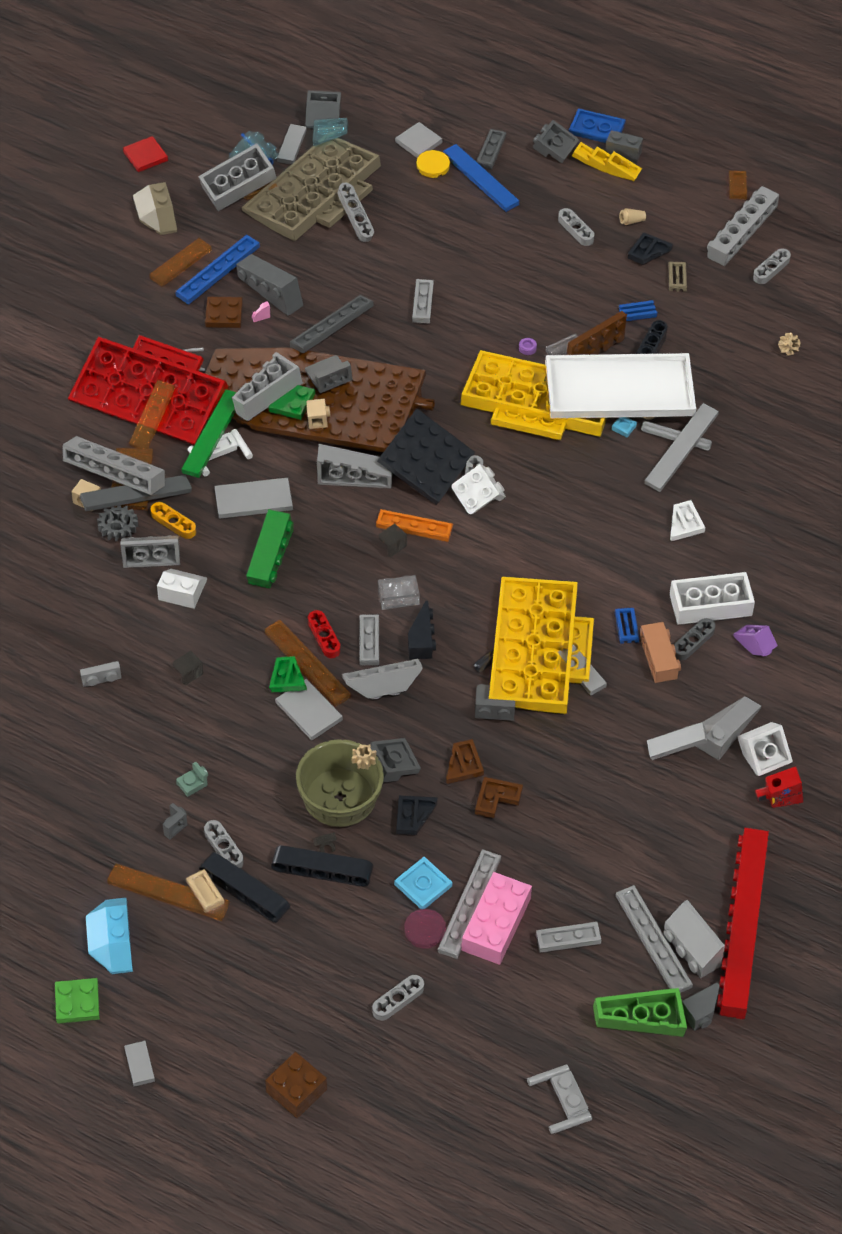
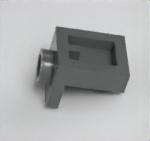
(175, 822)

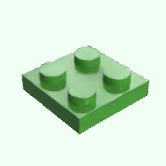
(77, 1000)

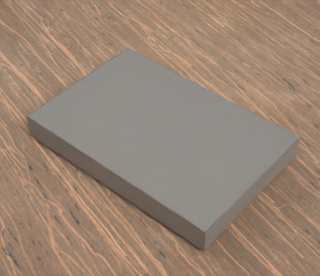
(309, 710)

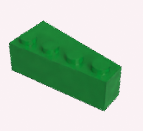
(270, 548)

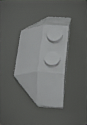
(384, 679)

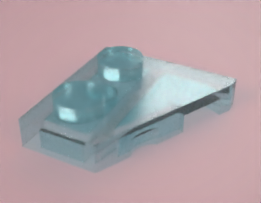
(329, 129)

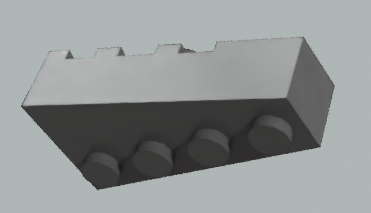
(272, 283)

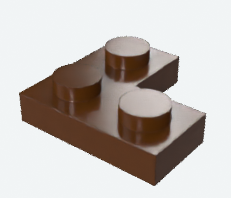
(496, 791)

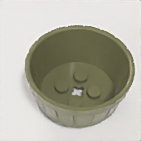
(330, 770)

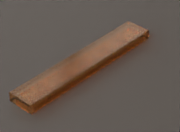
(308, 663)
(162, 890)

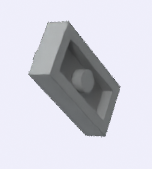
(100, 674)

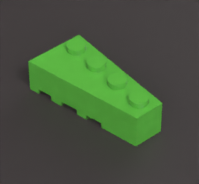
(642, 1012)

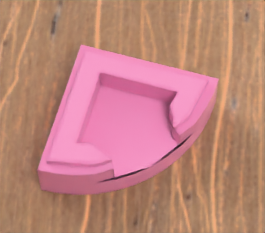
(262, 313)

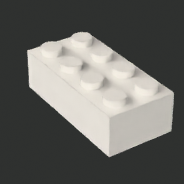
(712, 598)

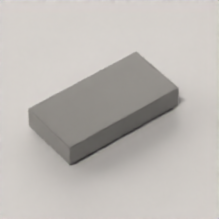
(139, 1063)

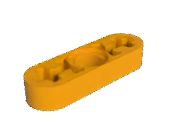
(170, 513)

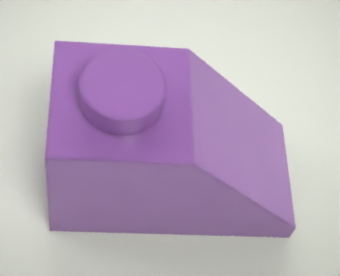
(756, 639)

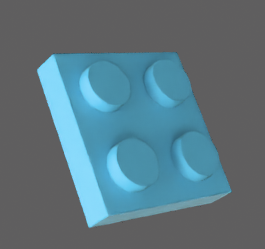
(423, 883)

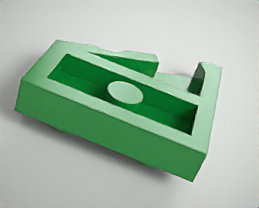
(293, 402)
(287, 676)

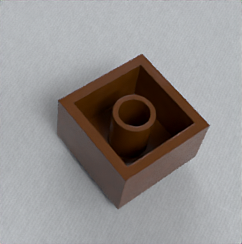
(296, 1085)

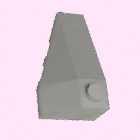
(727, 725)

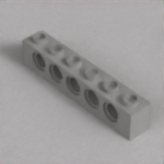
(742, 225)
(114, 465)

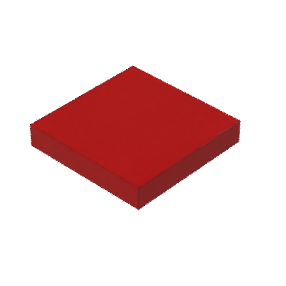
(145, 154)

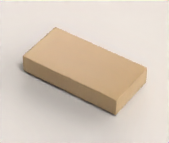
(205, 890)

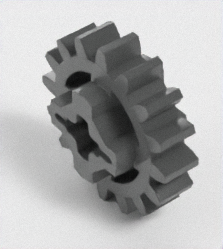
(117, 522)

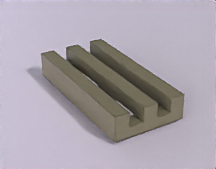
(677, 286)

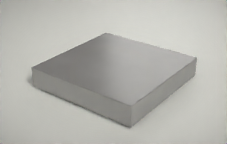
(418, 139)

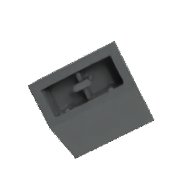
(322, 106)

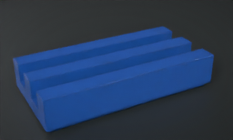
(639, 310)
(628, 637)

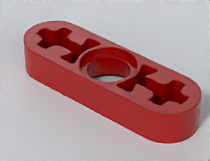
(323, 641)

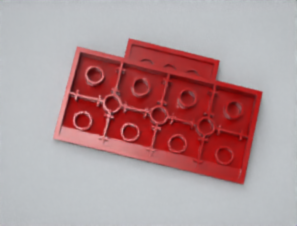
(122, 379)

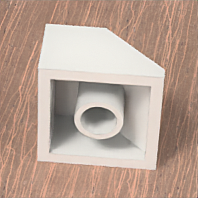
(180, 588)
(765, 748)

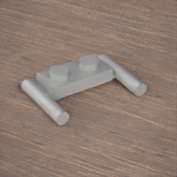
(568, 1095)

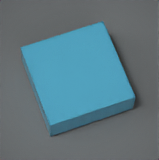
(624, 426)

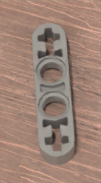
(353, 212)

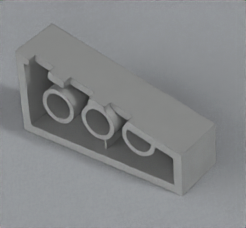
(350, 468)

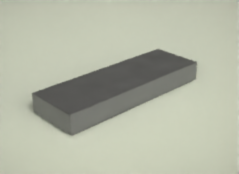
(491, 148)

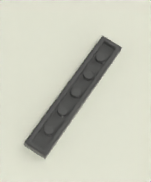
(331, 324)
(126, 495)

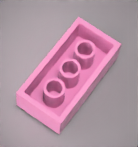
(496, 918)

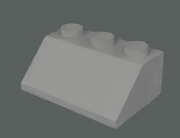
(150, 551)
(694, 940)

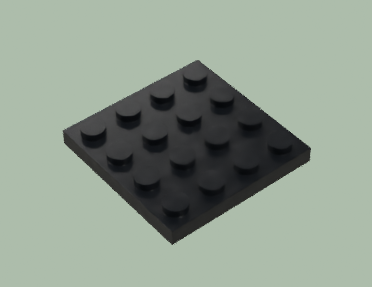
(426, 456)

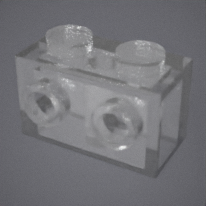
(398, 592)

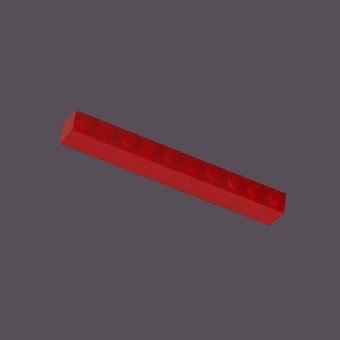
(744, 923)

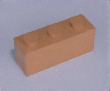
(659, 652)

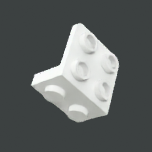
(478, 489)

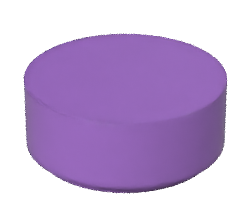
(527, 346)

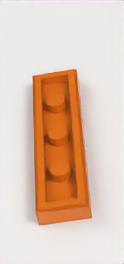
(415, 525)

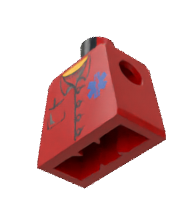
(782, 788)

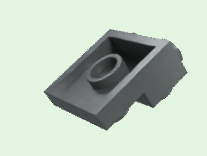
(555, 141)
(395, 758)

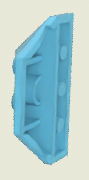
(110, 935)

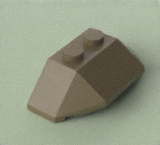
(155, 208)

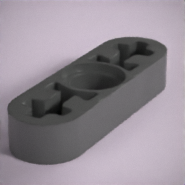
(695, 631)

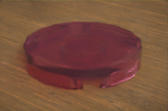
(425, 928)

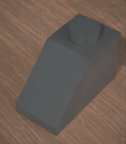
(700, 1007)

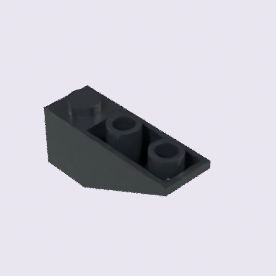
(420, 635)

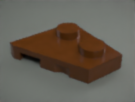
(464, 762)

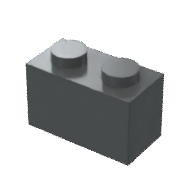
(625, 145)

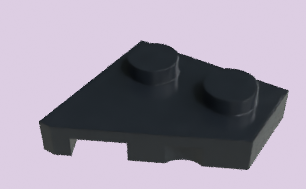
(648, 248)
(413, 813)

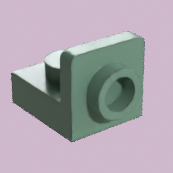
(193, 780)

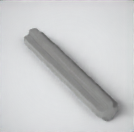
(672, 434)

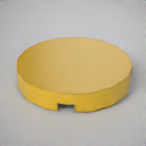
(433, 163)

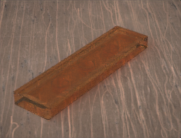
(180, 262)
(152, 415)

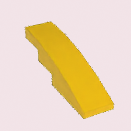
(605, 162)

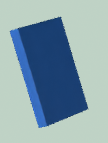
(595, 125)

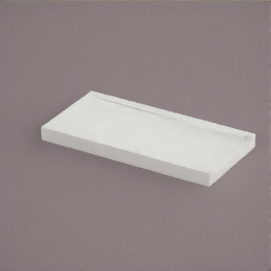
(620, 385)

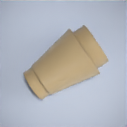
(631, 216)

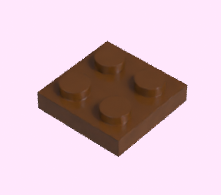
(224, 312)

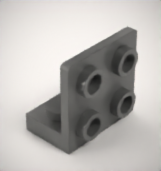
(329, 373)

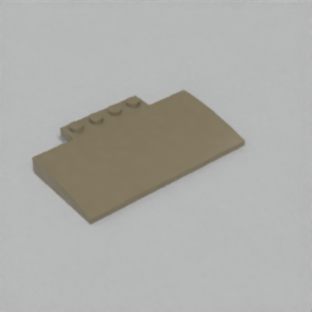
(310, 186)

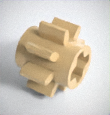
(789, 344)
(364, 756)

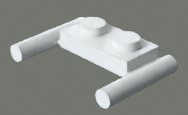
(226, 445)

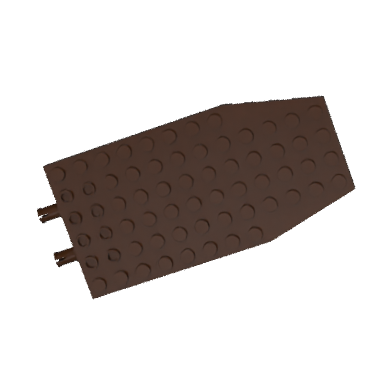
(362, 411)

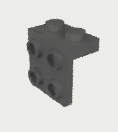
(492, 708)

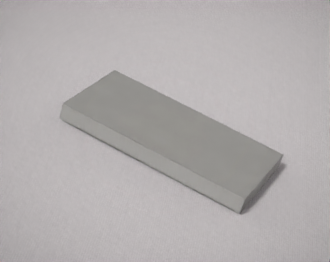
(253, 497)

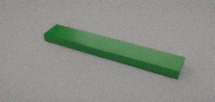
(210, 435)

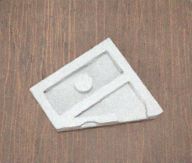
(685, 521)

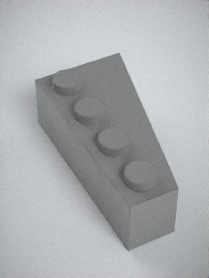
(267, 386)

